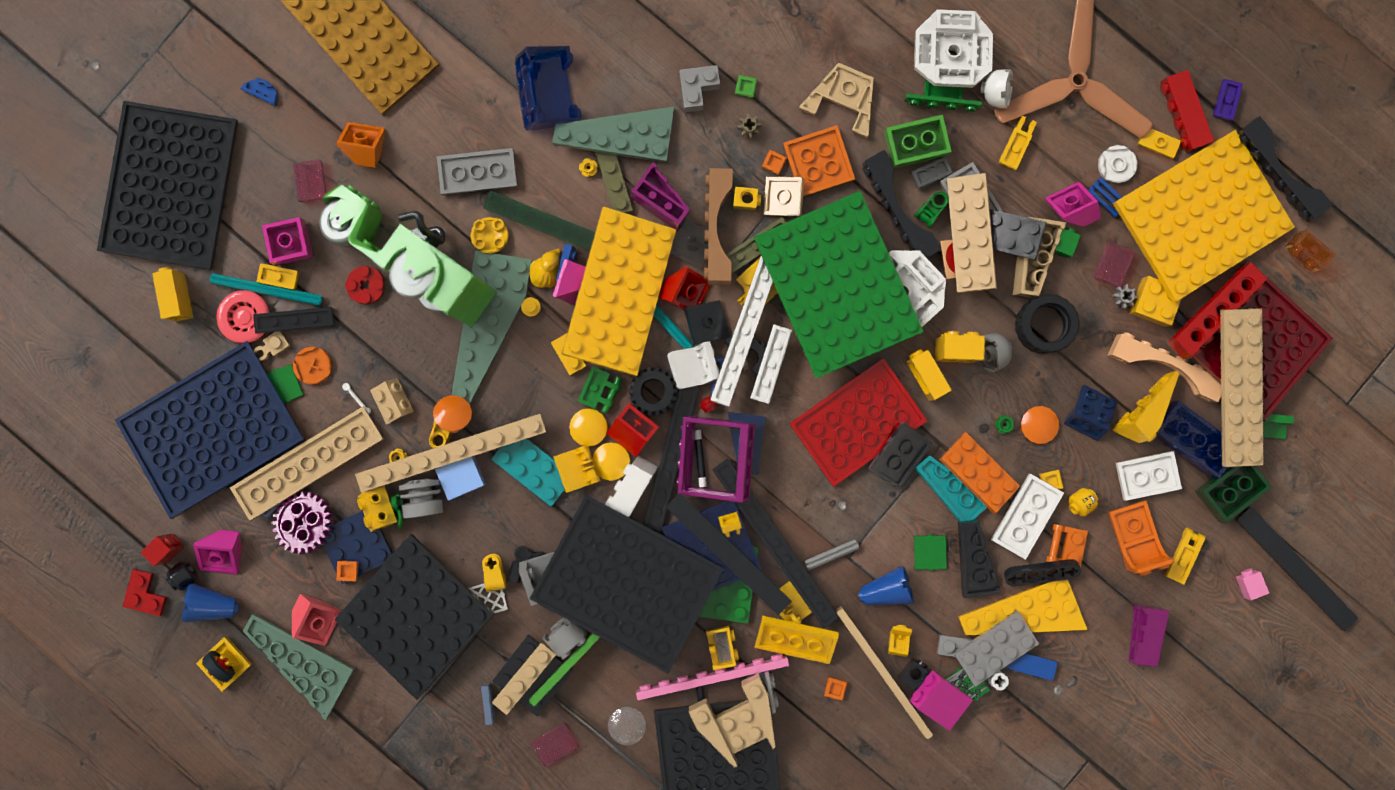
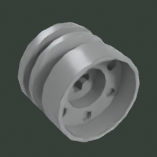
(421, 498)

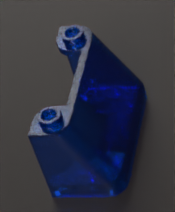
(545, 86)

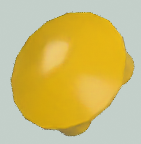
(489, 235)
(588, 427)
(610, 461)

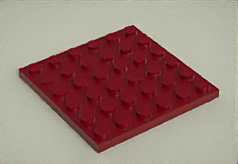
(1288, 344)

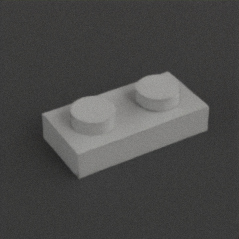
(949, 644)

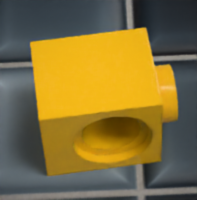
(740, 192)

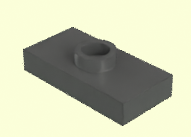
(931, 172)

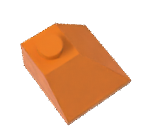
(362, 143)

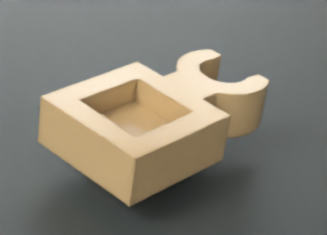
(274, 344)

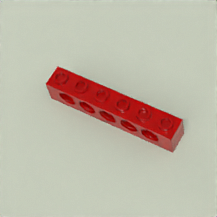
(1182, 341)

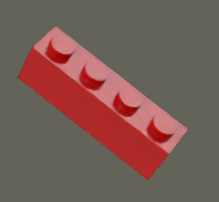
(1186, 111)

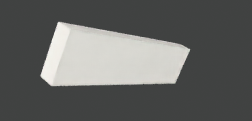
(771, 364)

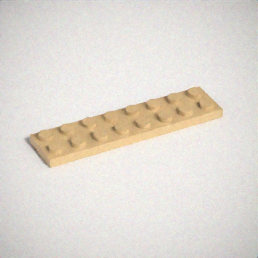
(1241, 387)
(306, 463)

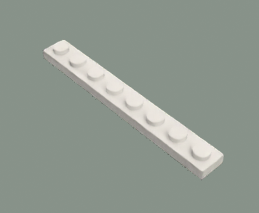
(742, 336)

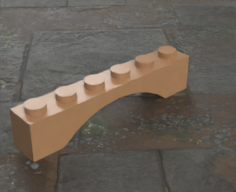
(719, 264)

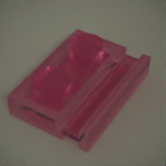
(309, 180)
(1114, 264)
(554, 744)

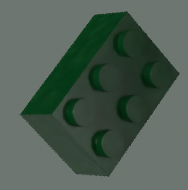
(1233, 491)

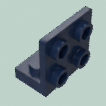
(1091, 413)

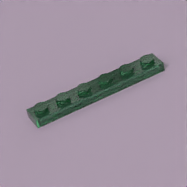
(539, 220)

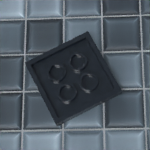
(515, 662)

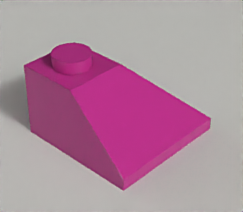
(1075, 205)
(569, 282)
(219, 552)

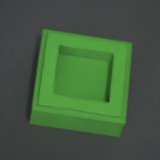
(745, 86)

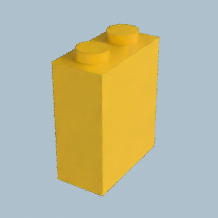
(172, 295)

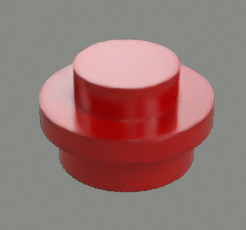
(707, 405)

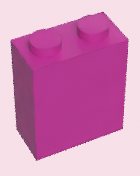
(941, 700)

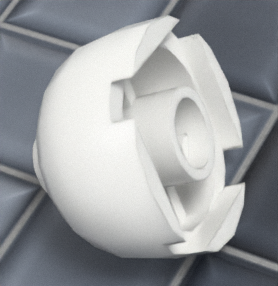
(998, 88)

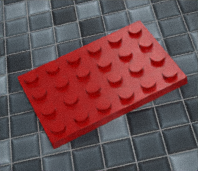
(856, 421)

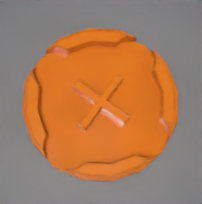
(312, 365)

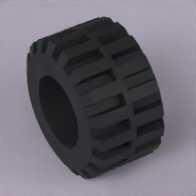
(636, 391)

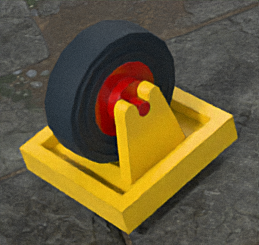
(224, 663)

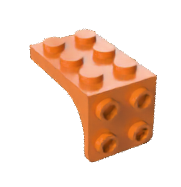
(1138, 539)

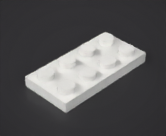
(1027, 516)

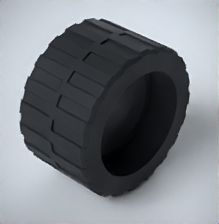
(1069, 319)

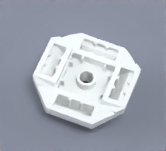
(958, 32)
(921, 281)

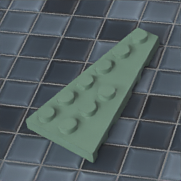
(631, 135)
(306, 667)

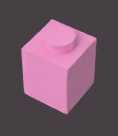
(1252, 584)

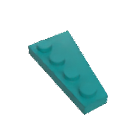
(950, 490)

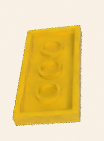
(796, 640)

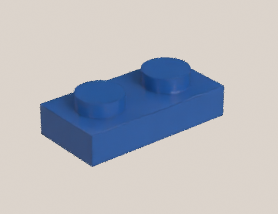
(569, 253)

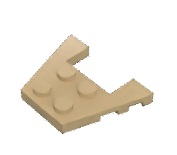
(848, 89)

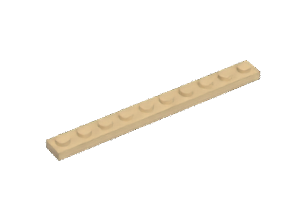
(450, 453)

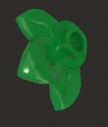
(396, 503)

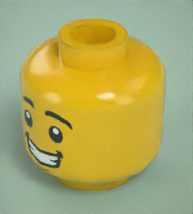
(1083, 502)

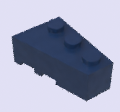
(758, 436)

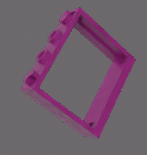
(744, 461)

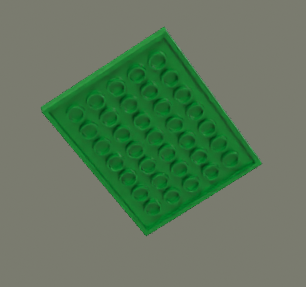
(838, 284)

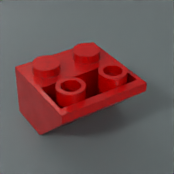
(632, 429)

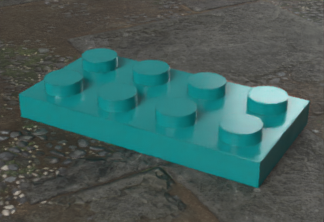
(532, 469)

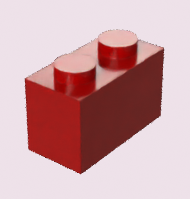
(162, 549)

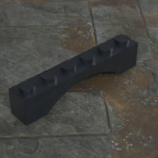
(880, 171)
(1307, 200)

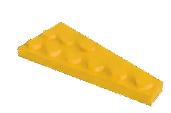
(1042, 607)

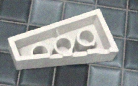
(632, 487)

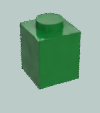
(1067, 243)

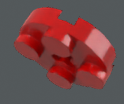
(365, 274)

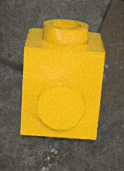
(899, 640)

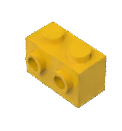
(376, 509)

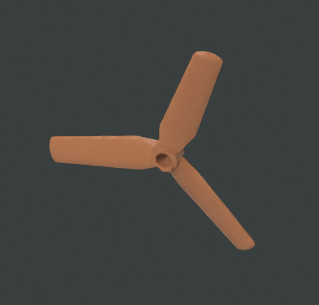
(1091, 91)

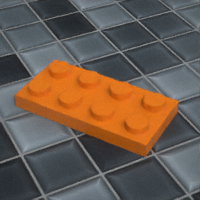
(979, 473)

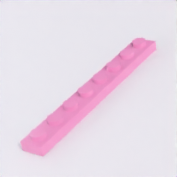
(704, 678)

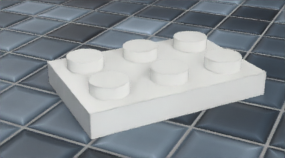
(1148, 475)

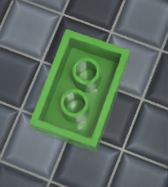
(917, 141)

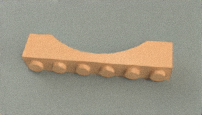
(1129, 350)

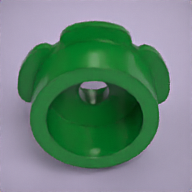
(1009, 424)

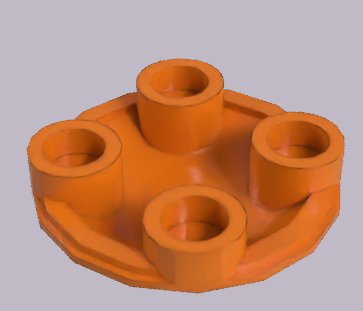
(452, 413)
(1040, 424)

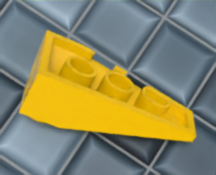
(1147, 418)

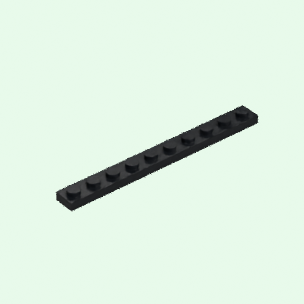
(779, 548)

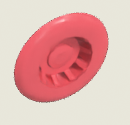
(241, 317)

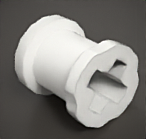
(1002, 683)

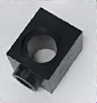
(915, 682)

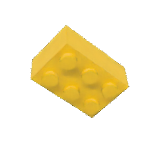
(959, 348)

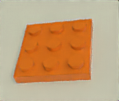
(819, 160)

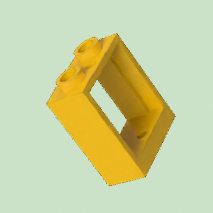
(928, 374)

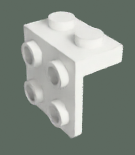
(693, 366)

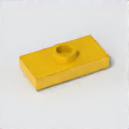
(1160, 143)

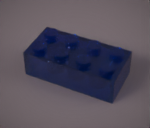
(1193, 439)

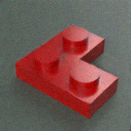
(140, 598)

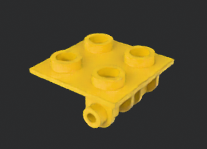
(576, 468)
(797, 609)

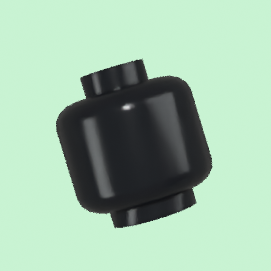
(180, 576)

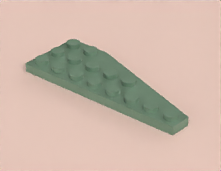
(482, 342)

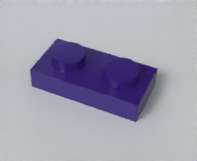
(1227, 100)

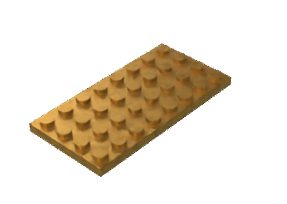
(367, 46)

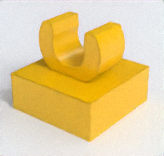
(730, 523)

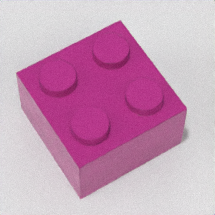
(287, 241)

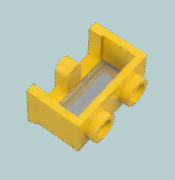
(721, 647)

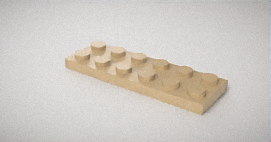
(971, 233)

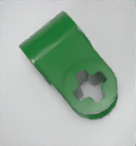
(930, 210)

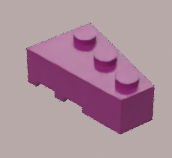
(659, 198)
(1147, 634)

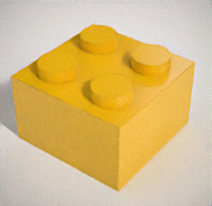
(1154, 303)

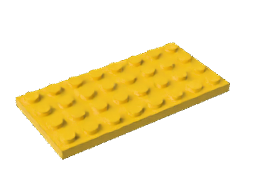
(619, 291)

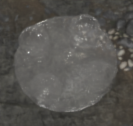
(627, 725)

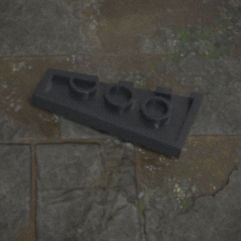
(975, 562)

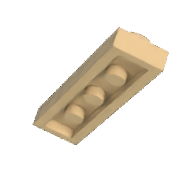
(524, 678)

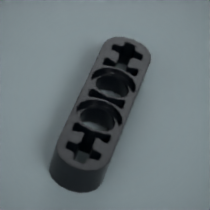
(1042, 569)

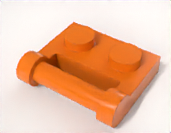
(1073, 544)

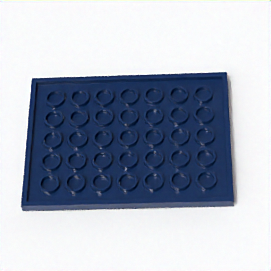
(209, 430)

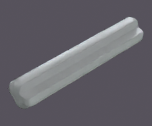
(832, 554)

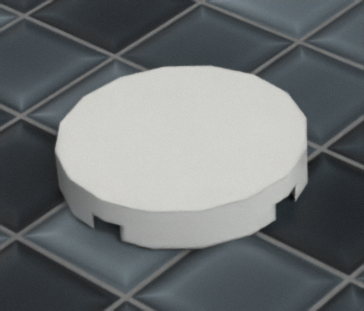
(1117, 164)

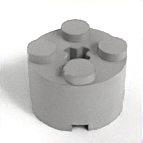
(564, 637)

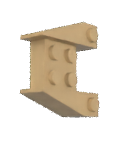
(738, 725)

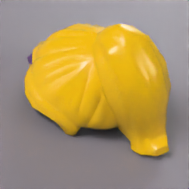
(545, 269)

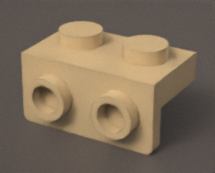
(391, 400)

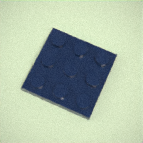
(355, 542)

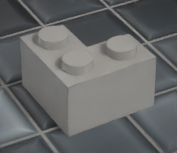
(696, 81)

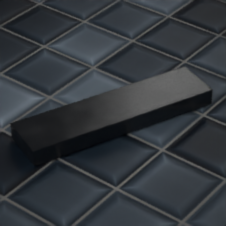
(293, 320)

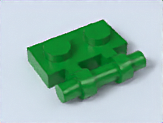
(594, 388)

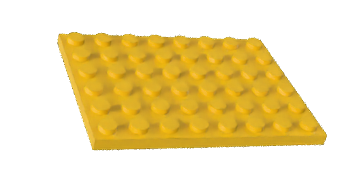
(1203, 216)

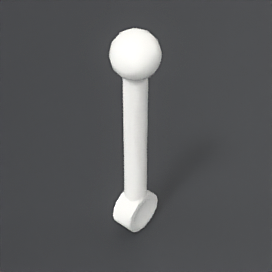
(346, 386)

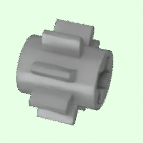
(1129, 298)

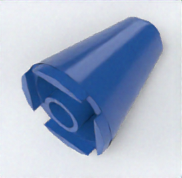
(888, 589)
(206, 604)

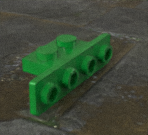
(942, 96)

